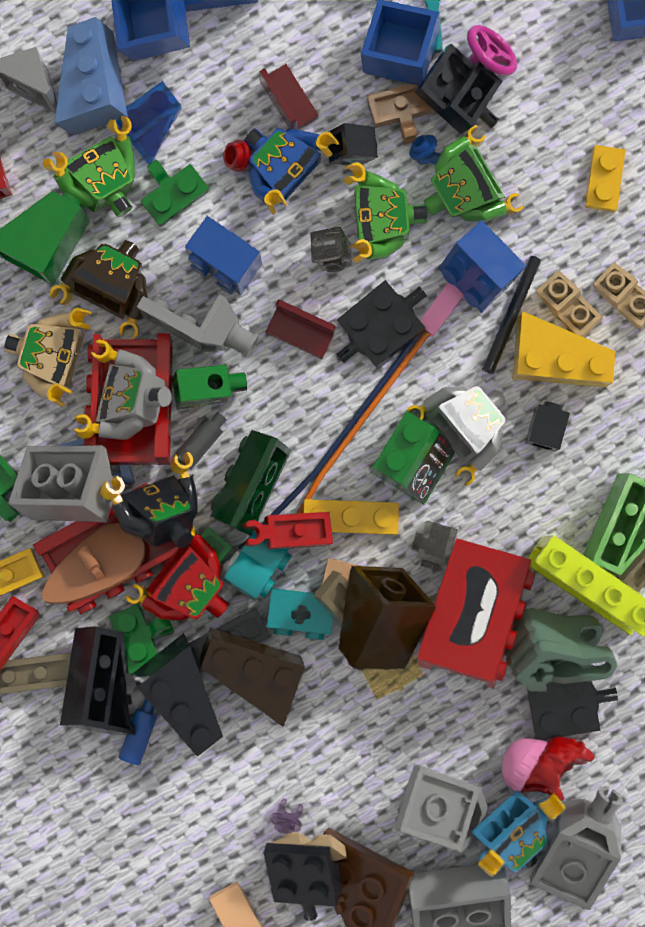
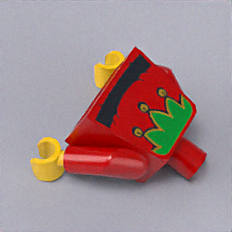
(185, 584)

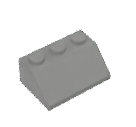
(63, 484)
(460, 898)

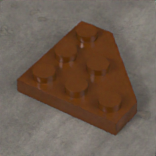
(371, 886)

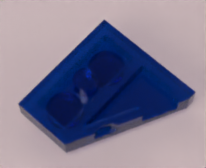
(151, 120)

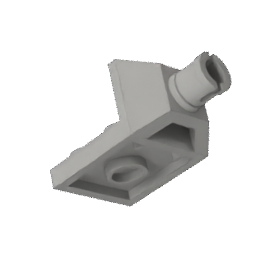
(216, 333)
(441, 809)
(582, 850)

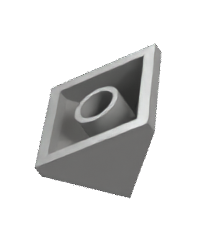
(28, 77)

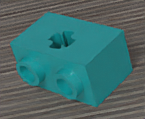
(280, 614)

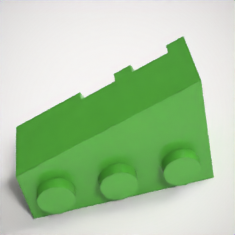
(620, 527)

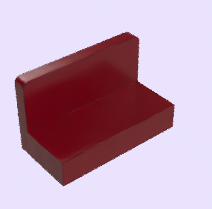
(288, 97)
(301, 329)

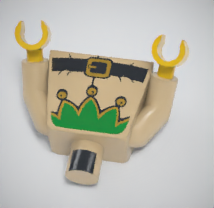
(50, 353)

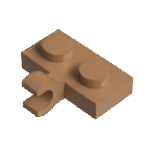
(399, 106)

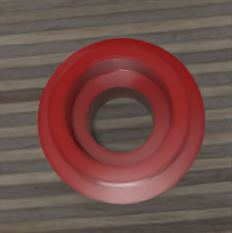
(237, 155)

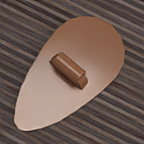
(95, 566)

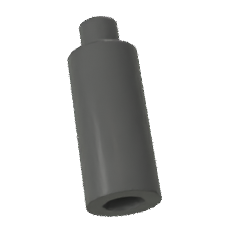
(202, 439)

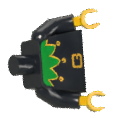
(158, 510)

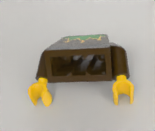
(108, 280)

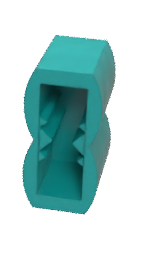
(254, 568)

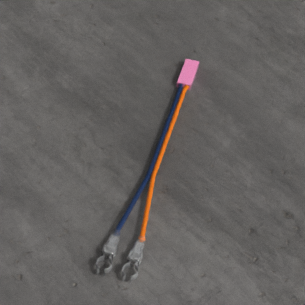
(432, 320)

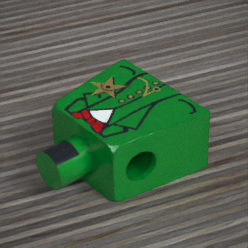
(192, 386)

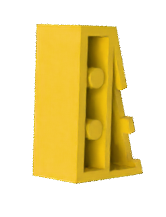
(559, 356)

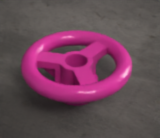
(489, 53)

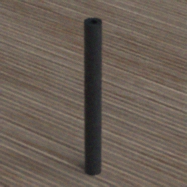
(511, 314)

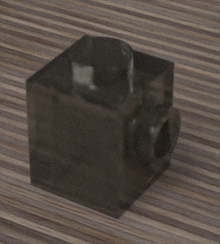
(434, 545)

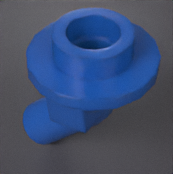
(424, 150)

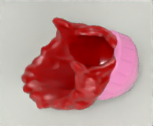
(539, 764)

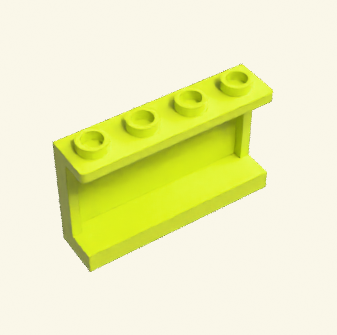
(589, 584)

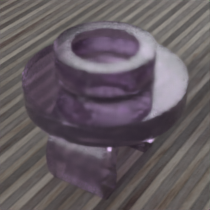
(285, 821)

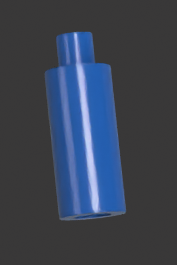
(135, 745)

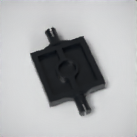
(381, 324)

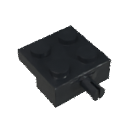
(459, 90)
(567, 709)
(303, 876)

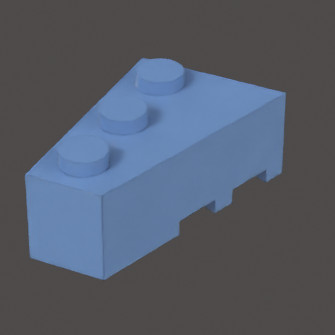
(89, 79)

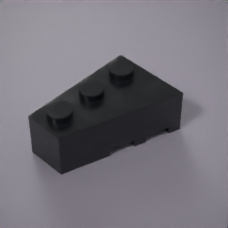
(97, 684)
(179, 695)

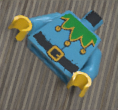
(515, 832)

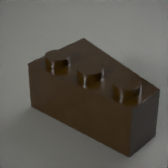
(254, 671)

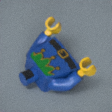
(284, 161)

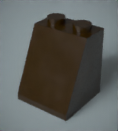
(382, 618)

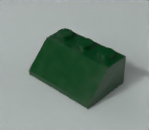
(250, 480)

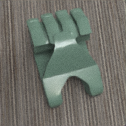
(557, 651)

